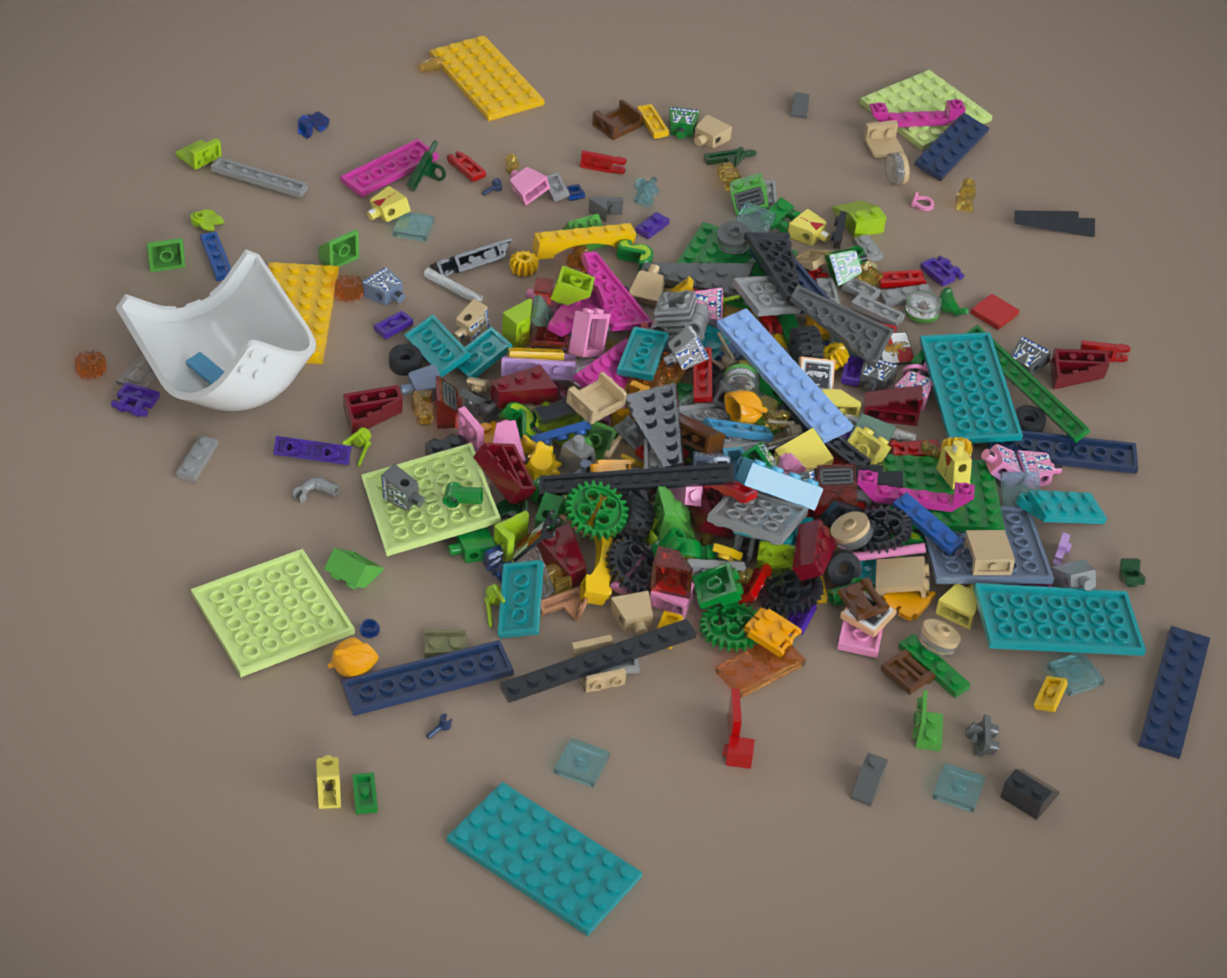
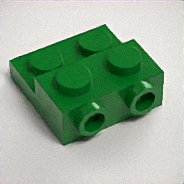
(718, 586)

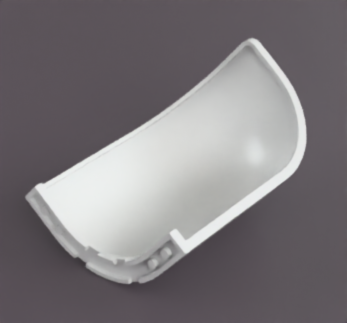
(240, 327)

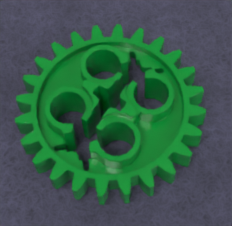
(579, 501)
(730, 632)

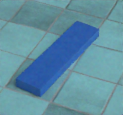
(215, 255)

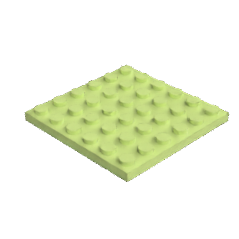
(923, 93)
(433, 520)
(272, 612)

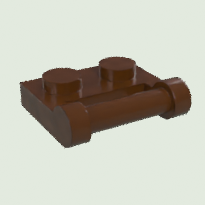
(859, 604)
(904, 675)

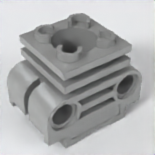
(678, 311)

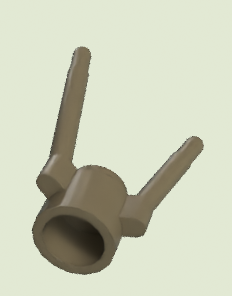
(728, 359)
(791, 432)

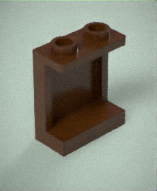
(618, 121)

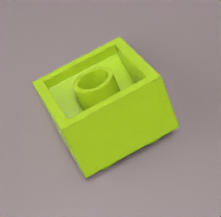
(572, 286)
(517, 324)

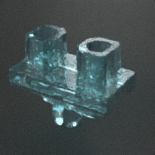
(646, 191)

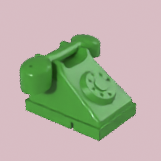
(670, 514)

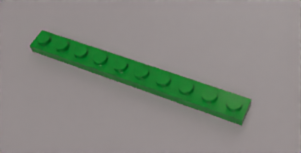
(1038, 394)

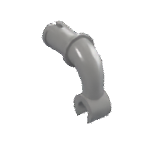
(317, 483)

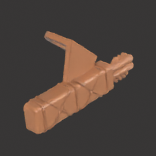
(568, 601)

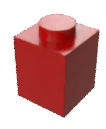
(739, 752)

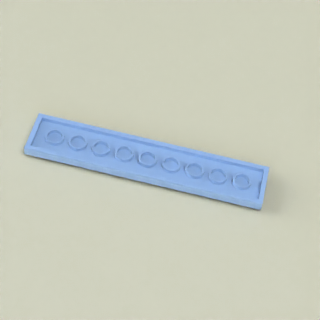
(784, 375)

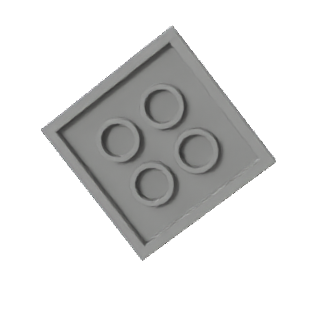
(763, 296)

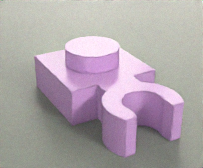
(1064, 547)

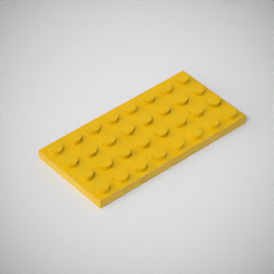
(487, 78)
(312, 294)

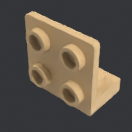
(881, 138)

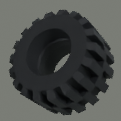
(805, 342)
(639, 519)

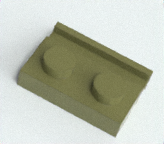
(444, 641)

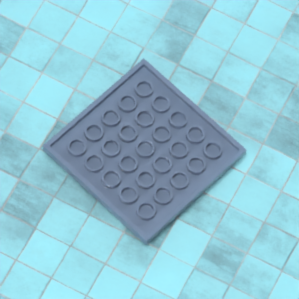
(1030, 558)

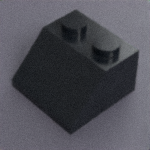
(1028, 793)

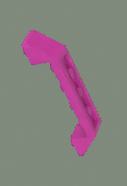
(953, 110)
(942, 501)

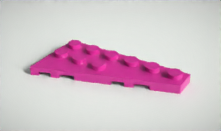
(613, 296)
(564, 317)
(606, 363)

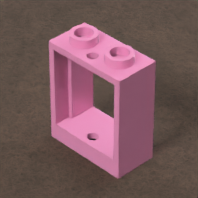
(581, 331)

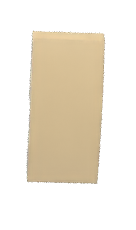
(478, 385)

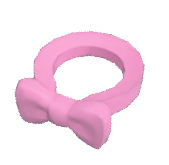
(920, 207)
(922, 368)

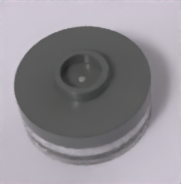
(731, 238)

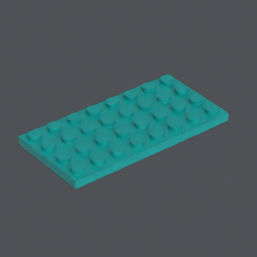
(970, 387)
(1058, 619)
(544, 858)

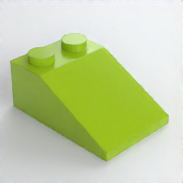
(862, 218)

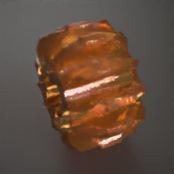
(349, 288)
(90, 364)

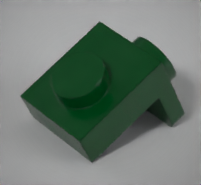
(1130, 572)

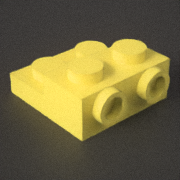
(869, 445)

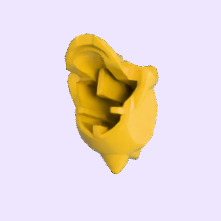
(540, 458)

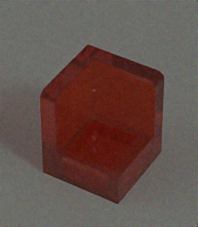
(544, 287)

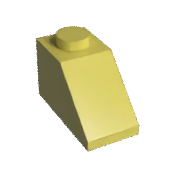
(843, 401)

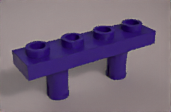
(312, 450)

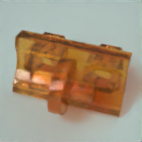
(574, 259)

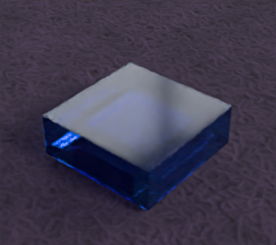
(575, 192)

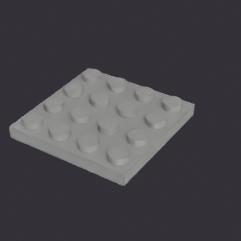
(711, 410)
(760, 518)

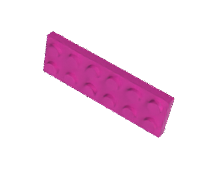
(386, 168)

